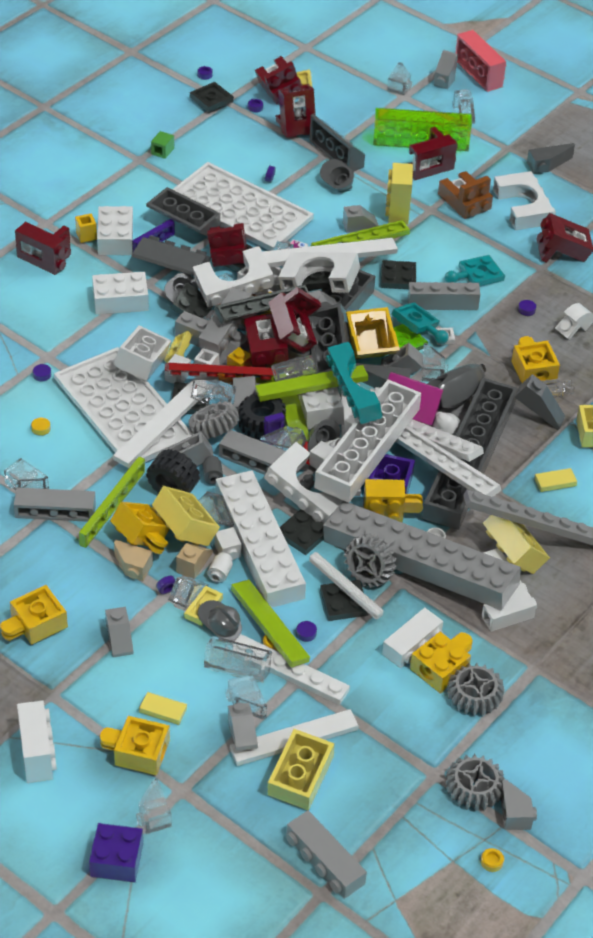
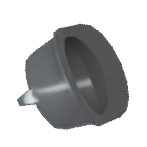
(337, 174)
(176, 284)
(324, 431)
(220, 619)

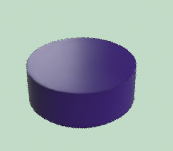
(205, 73)
(255, 105)
(270, 173)
(527, 307)
(42, 372)
(165, 584)
(306, 631)

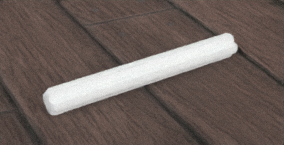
(346, 585)

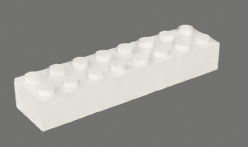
(367, 443)
(261, 540)

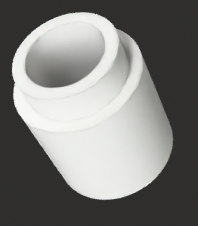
(220, 567)

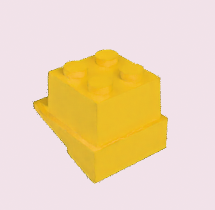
(372, 333)

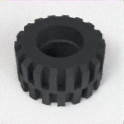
(253, 412)
(173, 471)

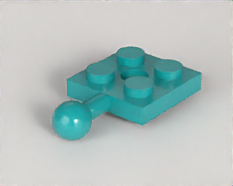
(477, 270)
(419, 320)

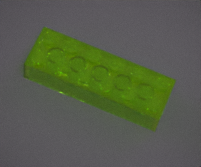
(409, 127)

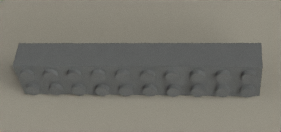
(484, 427)

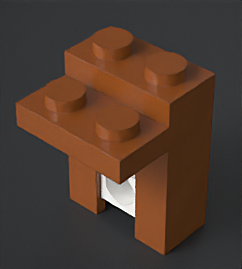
(466, 194)

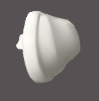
(447, 422)

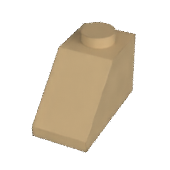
(192, 559)
(133, 560)

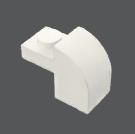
(575, 317)

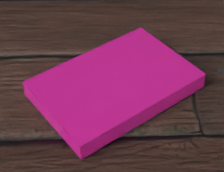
(429, 397)

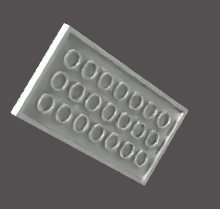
(264, 214)
(117, 402)

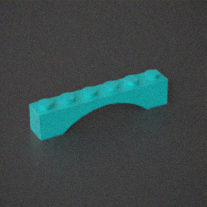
(362, 402)

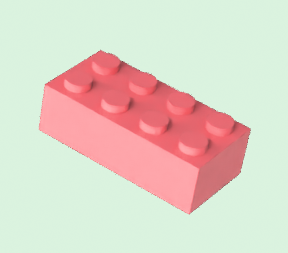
(480, 60)

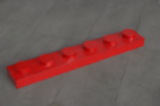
(214, 370)

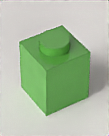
(162, 144)

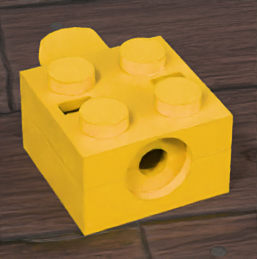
(535, 359)
(389, 498)
(141, 526)
(35, 616)
(441, 658)
(138, 745)

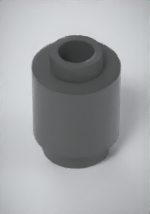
(212, 469)

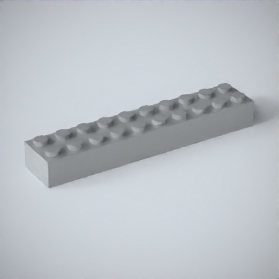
(428, 555)

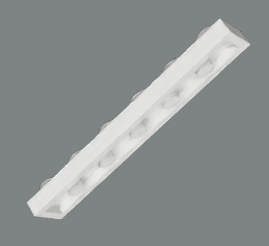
(454, 445)
(303, 675)

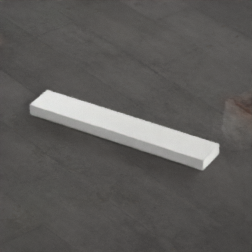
(275, 742)

